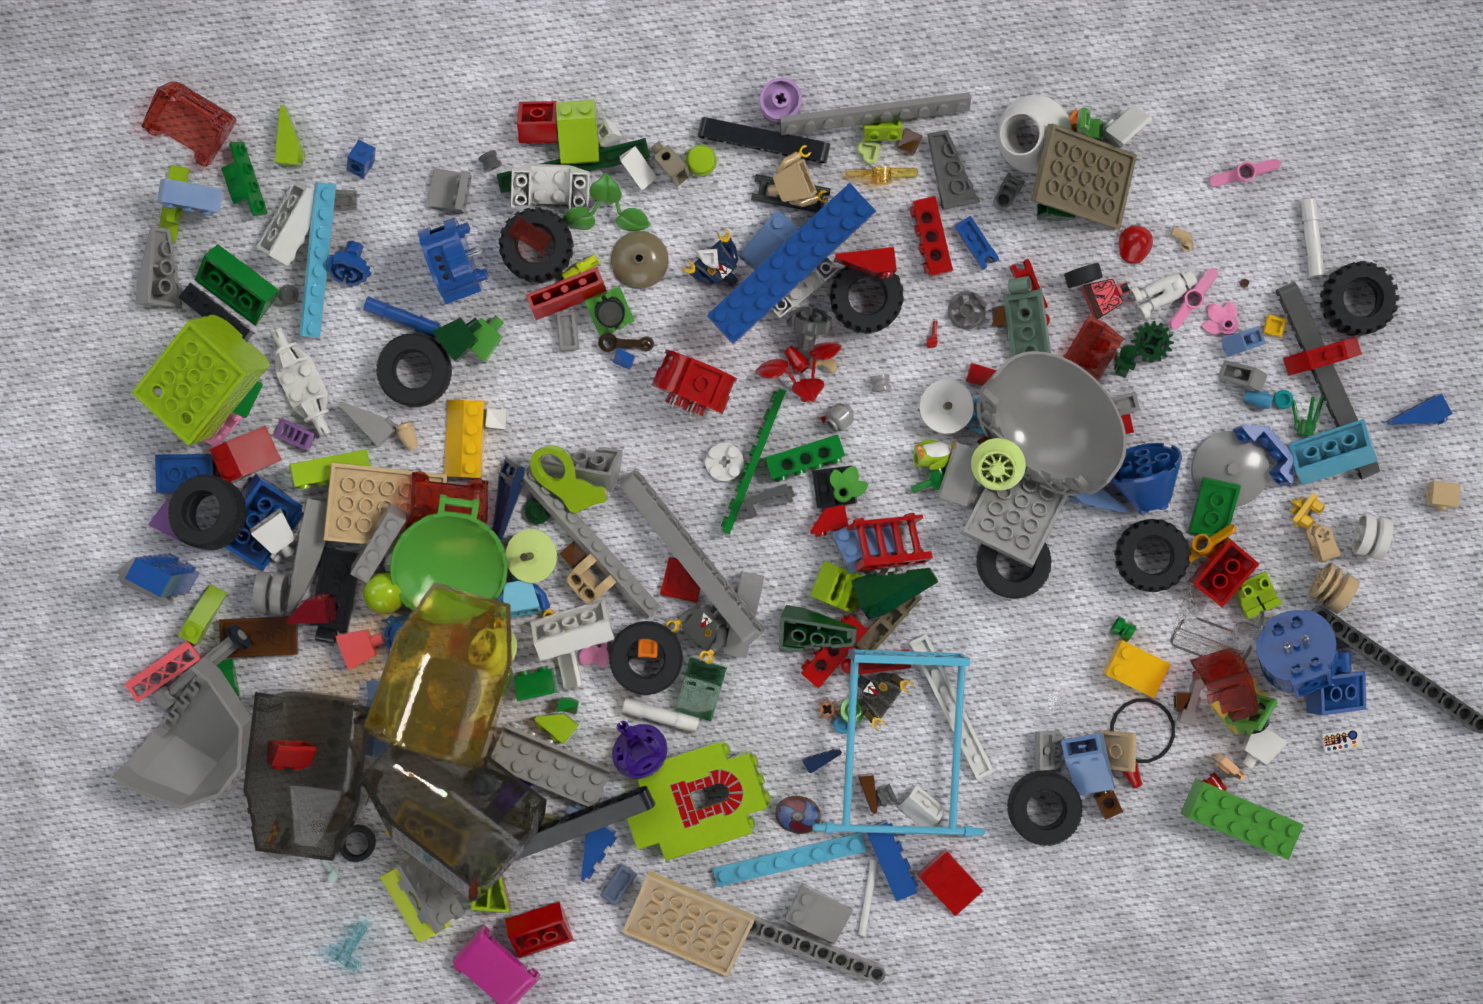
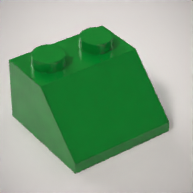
(535, 684)

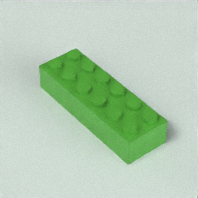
(1241, 819)

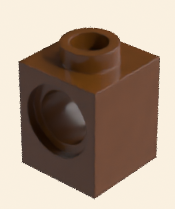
(1114, 809)

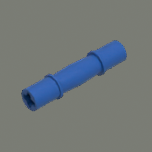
(400, 316)

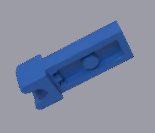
(976, 242)

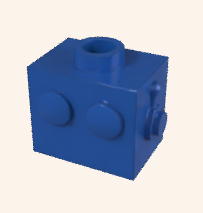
(361, 159)

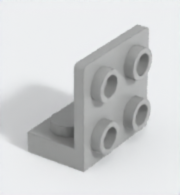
(449, 190)

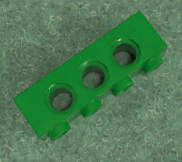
(832, 443)

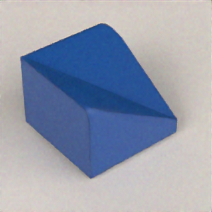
(624, 359)

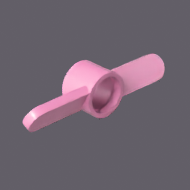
(1234, 175)
(1200, 289)

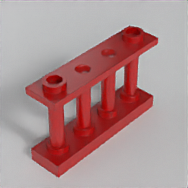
(886, 560)

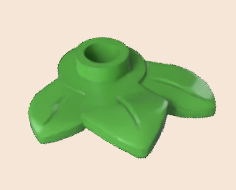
(849, 481)

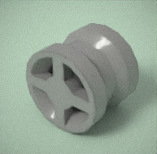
(880, 382)

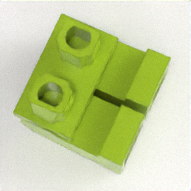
(1257, 589)

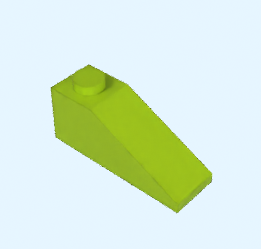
(288, 146)
(203, 615)

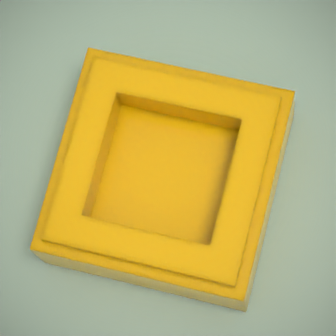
(1274, 326)

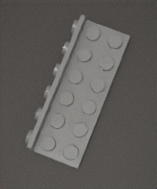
(551, 766)

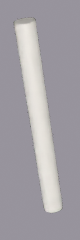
(868, 897)

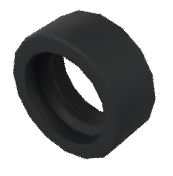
(1083, 275)
(371, 844)

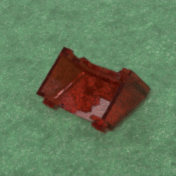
(189, 120)
(425, 496)

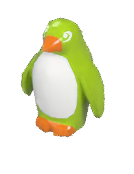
(932, 454)

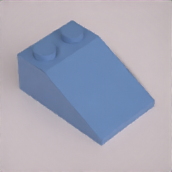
(768, 239)
(849, 545)

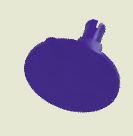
(639, 750)

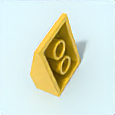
(1136, 668)

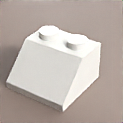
(1125, 127)

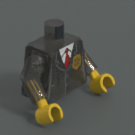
(879, 695)

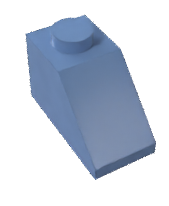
(1243, 341)

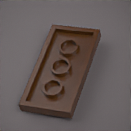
(267, 634)

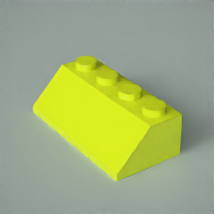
(420, 931)

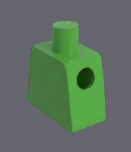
(487, 338)

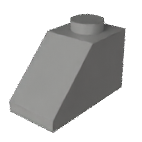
(1243, 375)

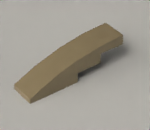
(886, 624)

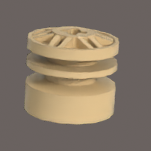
(1334, 588)

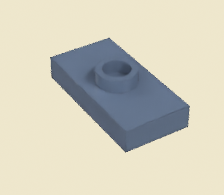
(618, 884)

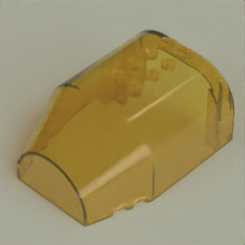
(445, 677)

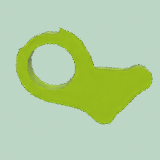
(575, 493)

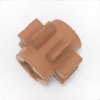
(832, 709)

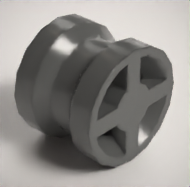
(490, 161)
(886, 795)

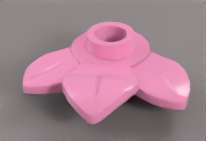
(1219, 317)
(595, 654)

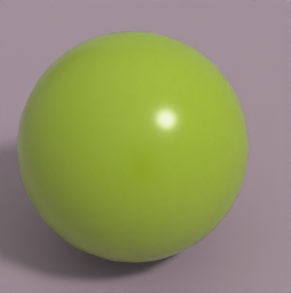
(381, 594)

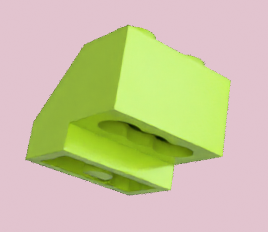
(836, 587)

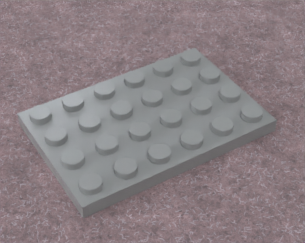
(1015, 519)

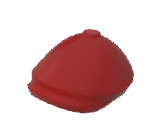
(1135, 244)

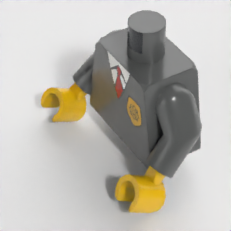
(705, 627)

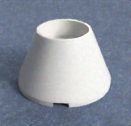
(1044, 112)

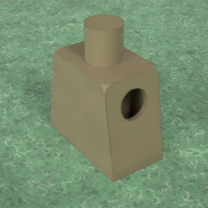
(670, 163)

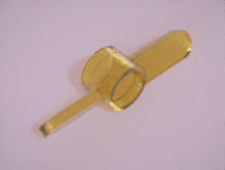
(883, 175)

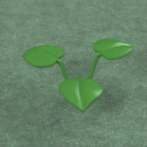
(608, 191)

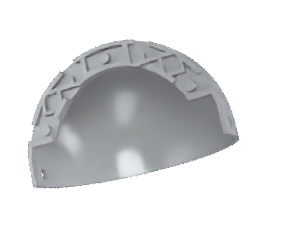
(1058, 421)

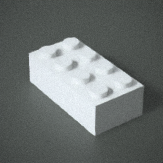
(289, 225)
(572, 630)

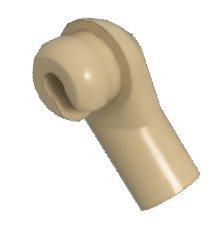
(1184, 238)

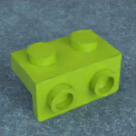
(883, 131)

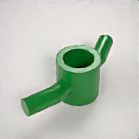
(935, 480)

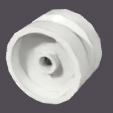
(1372, 536)

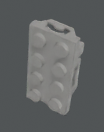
(433, 894)

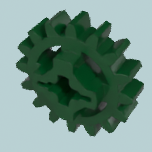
(1155, 349)

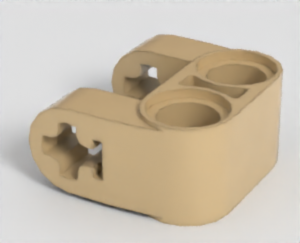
(1322, 544)
(588, 581)

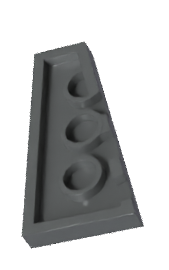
(950, 172)

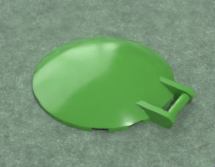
(449, 551)

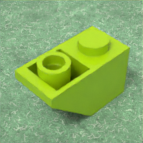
(558, 724)

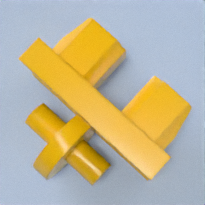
(1302, 518)

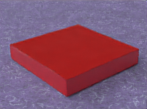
(679, 583)

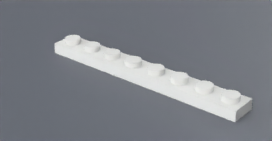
(947, 699)

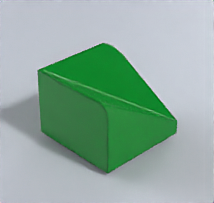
(568, 705)

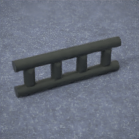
(762, 197)

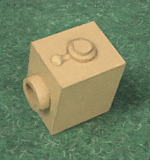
(1443, 495)

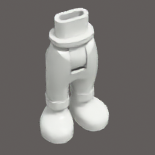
(1172, 287)

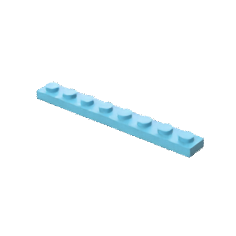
(317, 259)
(789, 859)

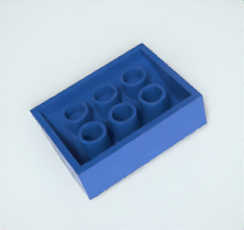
(261, 501)

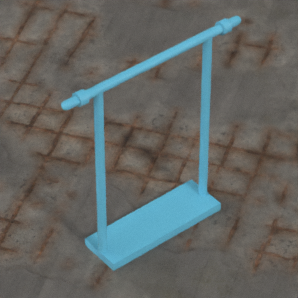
(903, 657)

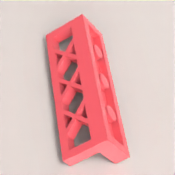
(162, 664)

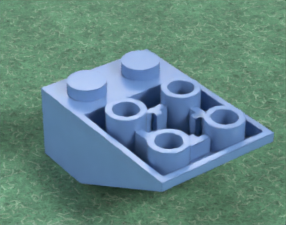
(1088, 763)

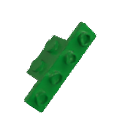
(242, 180)

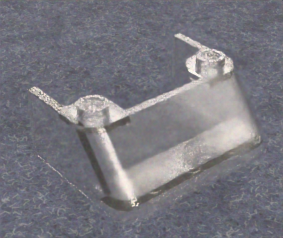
(1204, 637)

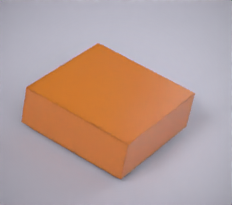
(647, 648)

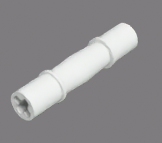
(1312, 237)
(660, 715)

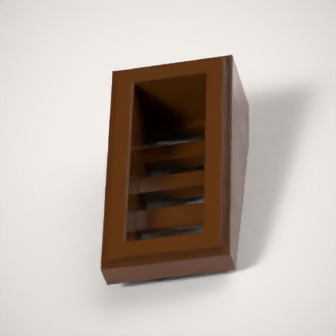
(868, 785)

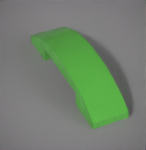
(1089, 126)

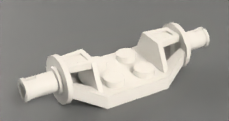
(301, 382)

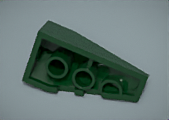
(886, 592)
(809, 630)

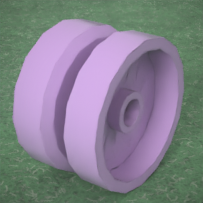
(780, 89)

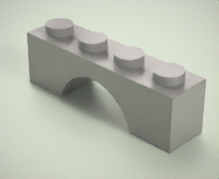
(381, 540)

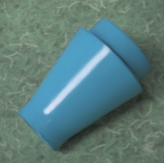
(1259, 399)

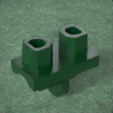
(1125, 360)

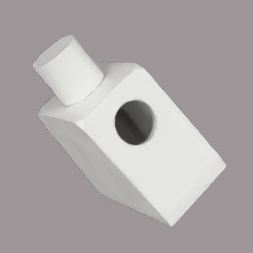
(275, 534)
(1262, 747)

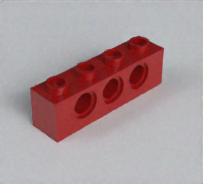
(930, 207)
(817, 676)

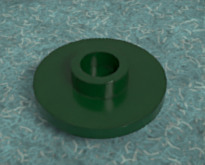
(536, 512)

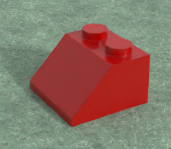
(537, 122)
(290, 754)

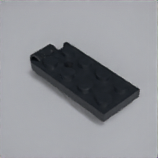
(338, 582)

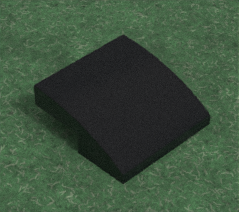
(825, 491)

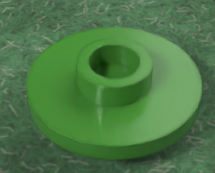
(844, 711)

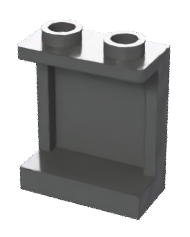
(766, 495)

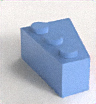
(189, 197)

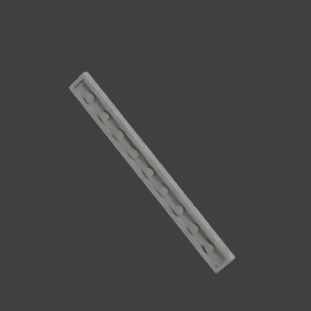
(875, 113)
(592, 545)

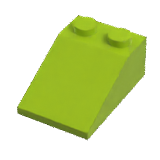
(578, 132)

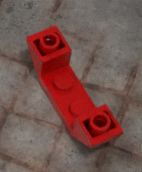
(1322, 356)

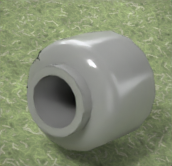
(839, 417)

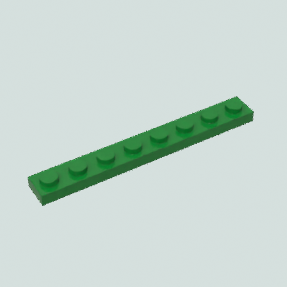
(749, 468)

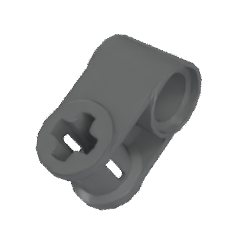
(1009, 189)

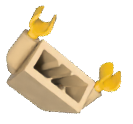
(795, 182)

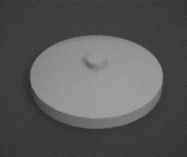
(1232, 461)

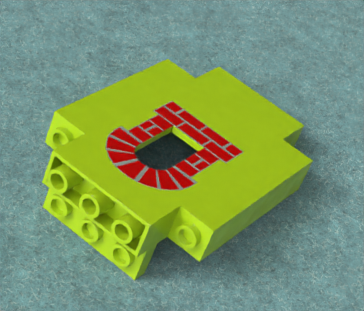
(674, 818)

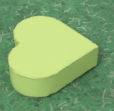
(869, 151)

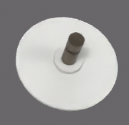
(946, 406)

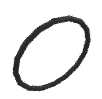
(1169, 717)

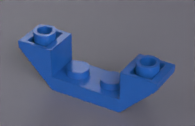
(1283, 470)

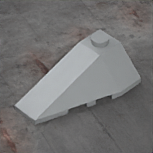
(158, 275)
(598, 467)

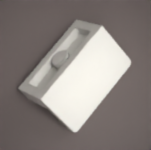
(570, 670)
(922, 807)

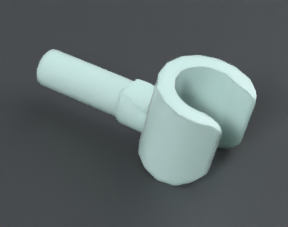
(333, 874)

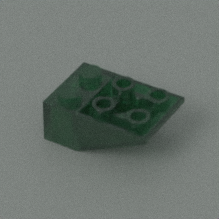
(700, 688)

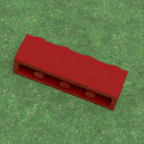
(565, 293)

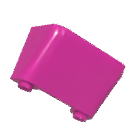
(494, 968)

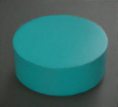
(1283, 399)

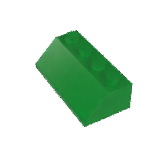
(236, 284)

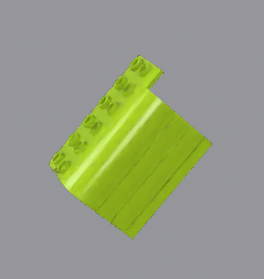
(201, 378)

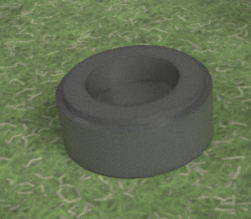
(288, 294)

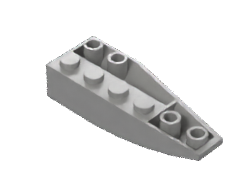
(308, 552)

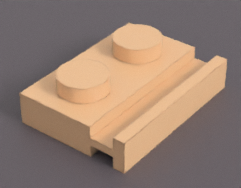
(1227, 766)

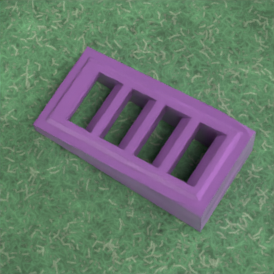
(309, 440)

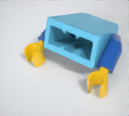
(524, 598)

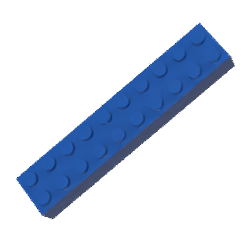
(791, 263)

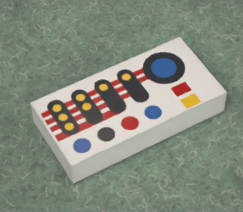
(1341, 740)

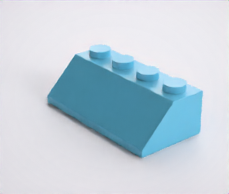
(1333, 452)

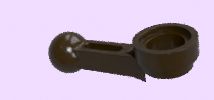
(645, 343)

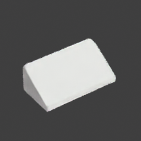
(638, 167)

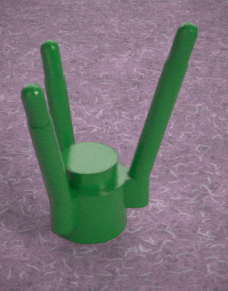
(1307, 426)

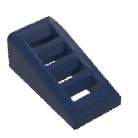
(816, 761)

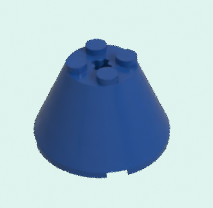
(1148, 476)

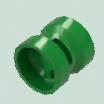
(1123, 629)

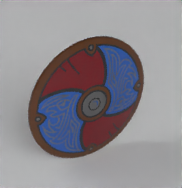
(797, 814)

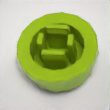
(701, 160)

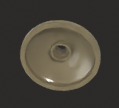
(643, 273)

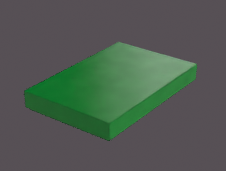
(1214, 506)

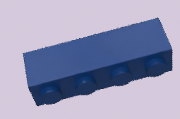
(893, 864)

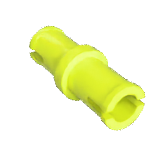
(582, 266)

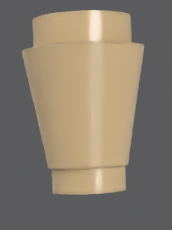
(407, 435)

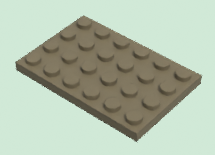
(1083, 176)

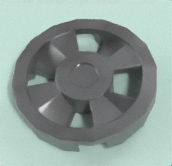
(966, 310)

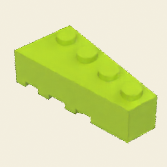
(318, 470)

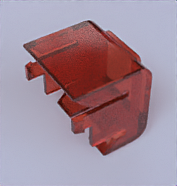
(1223, 670)

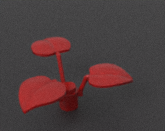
(806, 388)

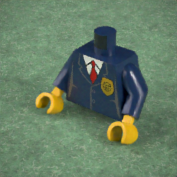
(727, 263)

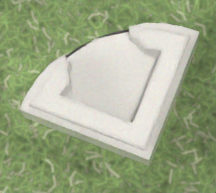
(709, 258)

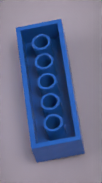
(162, 574)

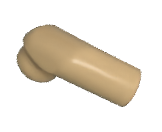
(830, 364)

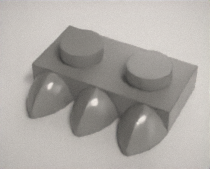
(1047, 750)

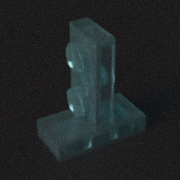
(345, 956)

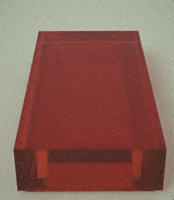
(530, 235)

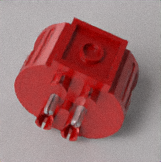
(694, 383)

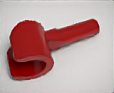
(932, 341)

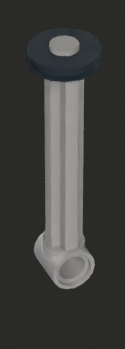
(236, 639)

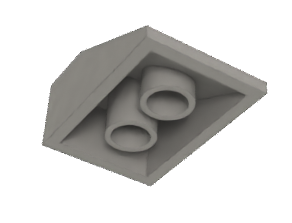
(818, 913)

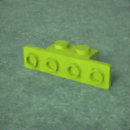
(169, 217)

